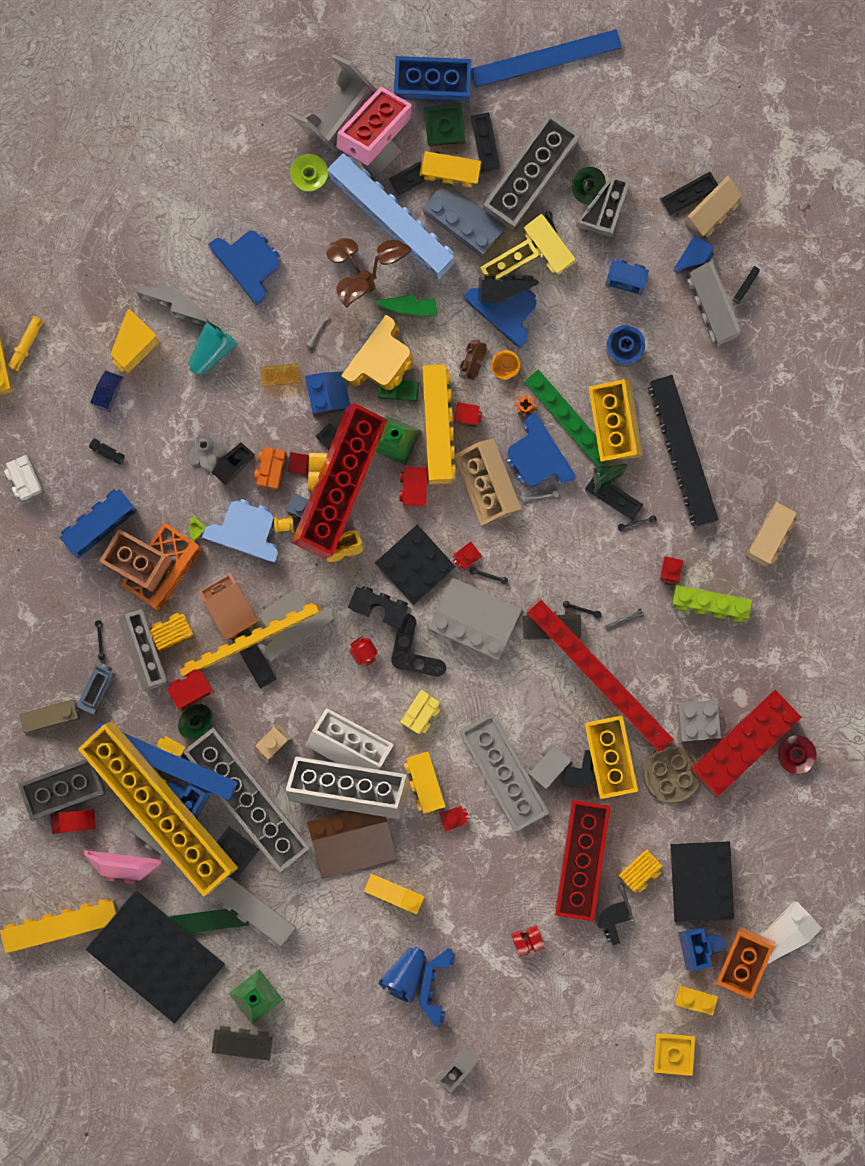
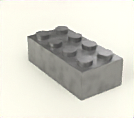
(61, 789)

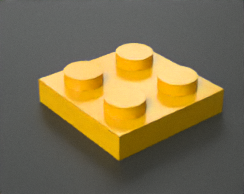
(674, 1054)

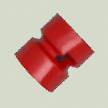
(527, 941)

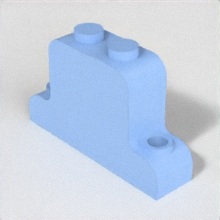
(245, 531)

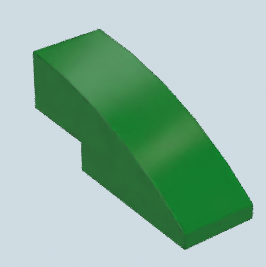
(409, 306)

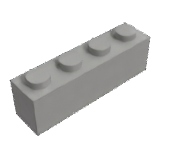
(142, 650)

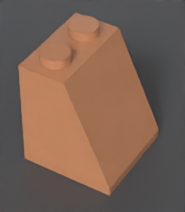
(228, 607)

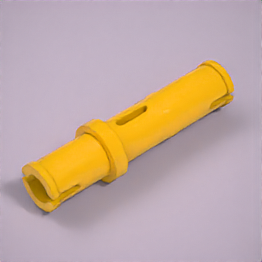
(25, 343)

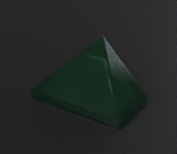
(606, 475)

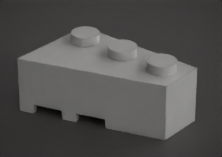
(605, 208)

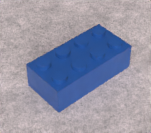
(432, 78)
(98, 523)

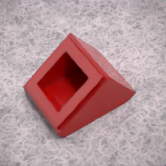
(298, 463)

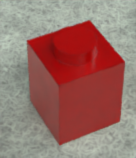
(467, 414)

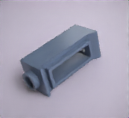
(105, 671)

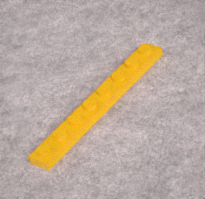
(257, 636)

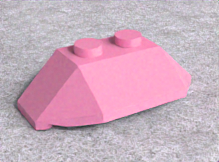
(122, 866)

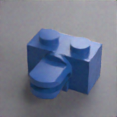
(193, 797)
(699, 947)

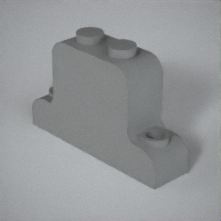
(296, 634)

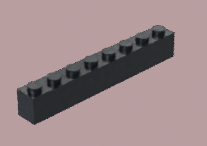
(683, 451)

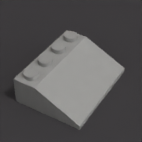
(475, 619)

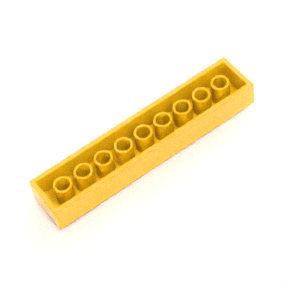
(157, 808)

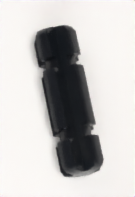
(107, 451)

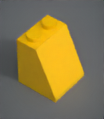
(132, 343)

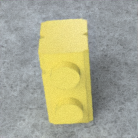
(420, 712)

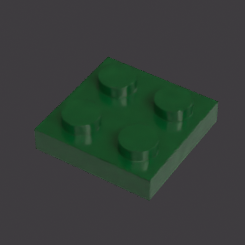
(444, 125)

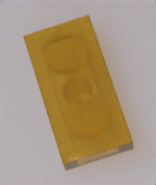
(280, 375)

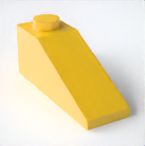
(394, 893)

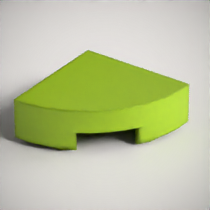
(196, 529)

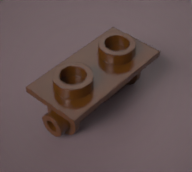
(474, 351)

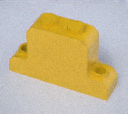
(380, 358)

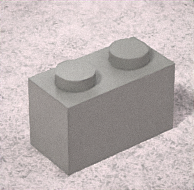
(549, 766)

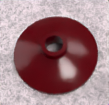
(804, 747)

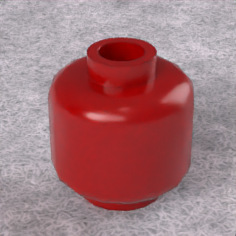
(363, 651)

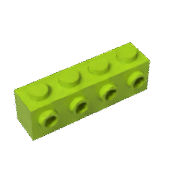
(711, 602)

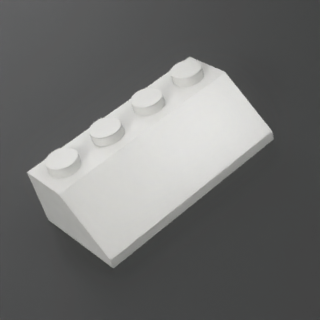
(348, 742)

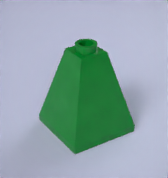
(397, 447)
(260, 987)

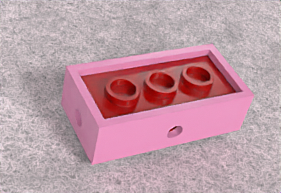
(374, 126)

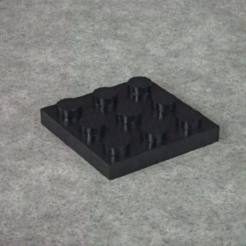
(415, 564)

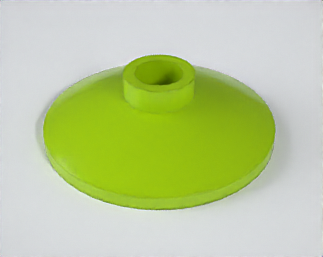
(307, 163)

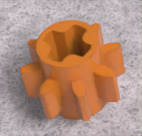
(521, 402)

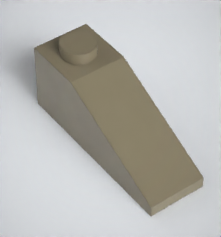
(49, 716)

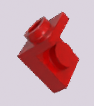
(466, 556)
(671, 570)
(454, 818)

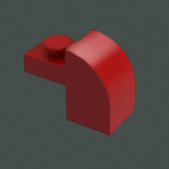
(73, 821)

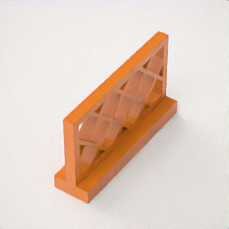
(177, 571)

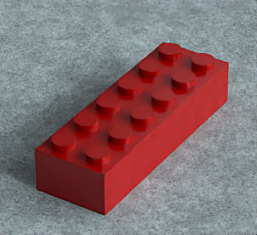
(745, 743)
(582, 860)

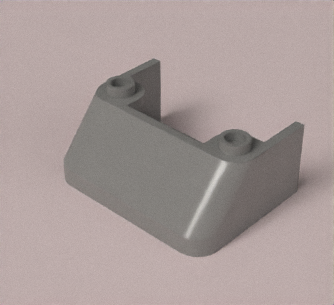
(353, 94)

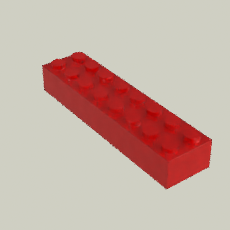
(339, 481)

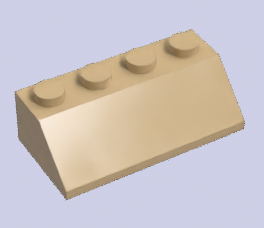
(487, 481)

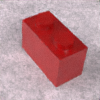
(414, 486)

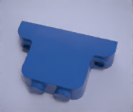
(248, 262)
(507, 315)
(538, 456)

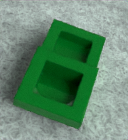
(404, 391)

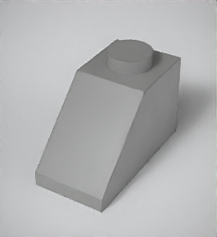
(457, 1070)

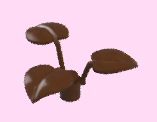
(353, 289)

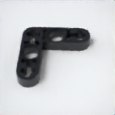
(405, 651)

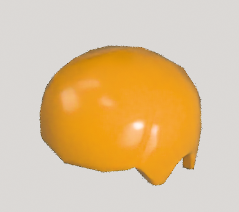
(505, 364)

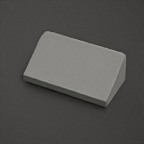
(383, 159)

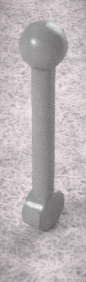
(325, 317)
(555, 494)

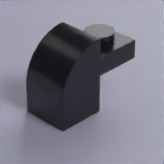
(579, 777)
(609, 917)

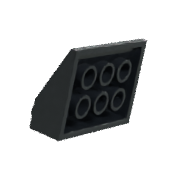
(702, 881)

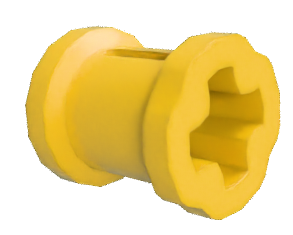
(284, 524)

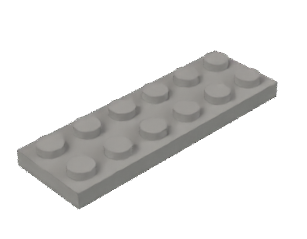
(503, 772)

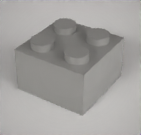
(698, 721)

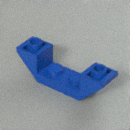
(434, 1012)

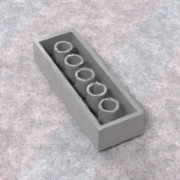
(531, 172)
(348, 787)

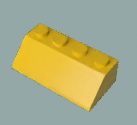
(615, 421)
(611, 757)

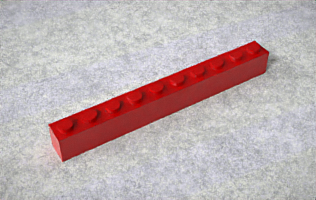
(599, 675)

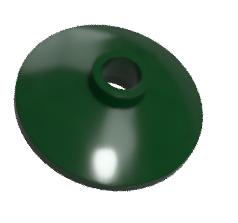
(595, 182)
(195, 721)

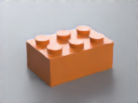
(746, 962)

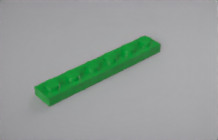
(564, 415)

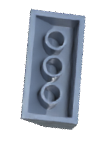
(463, 220)

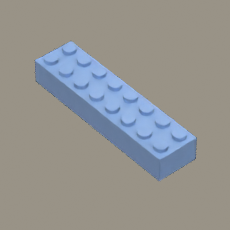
(390, 216)

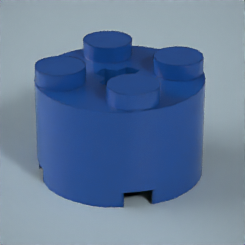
(630, 336)

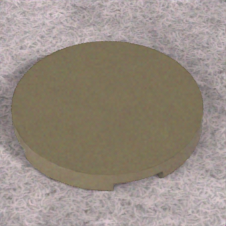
(669, 775)

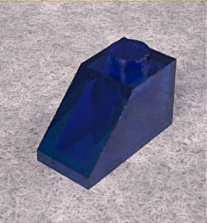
(106, 391)

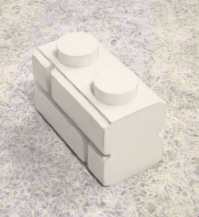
(24, 478)

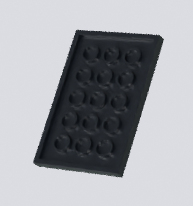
(155, 956)

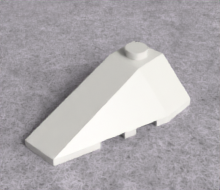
(791, 930)

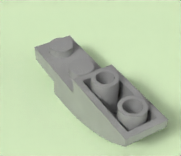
(180, 305)

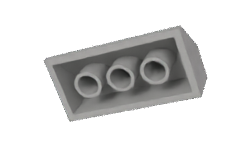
(713, 303)

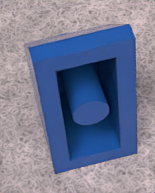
(695, 255)

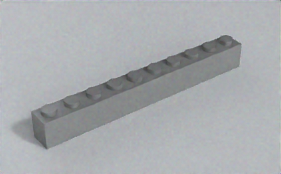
(233, 895)

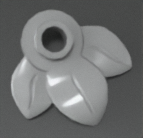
(207, 455)

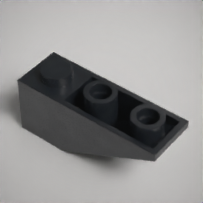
(500, 289)

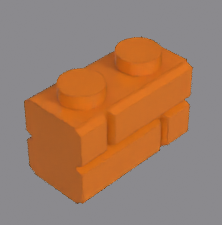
(271, 468)

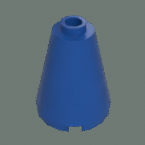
(404, 975)

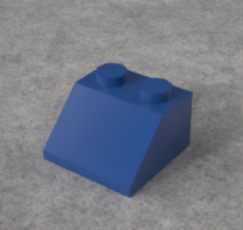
(627, 277)
(327, 392)

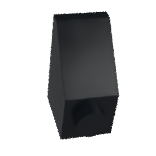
(232, 463)

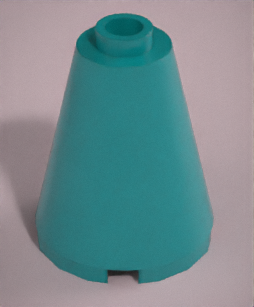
(210, 348)

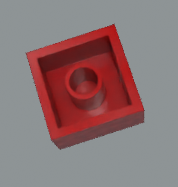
(190, 690)

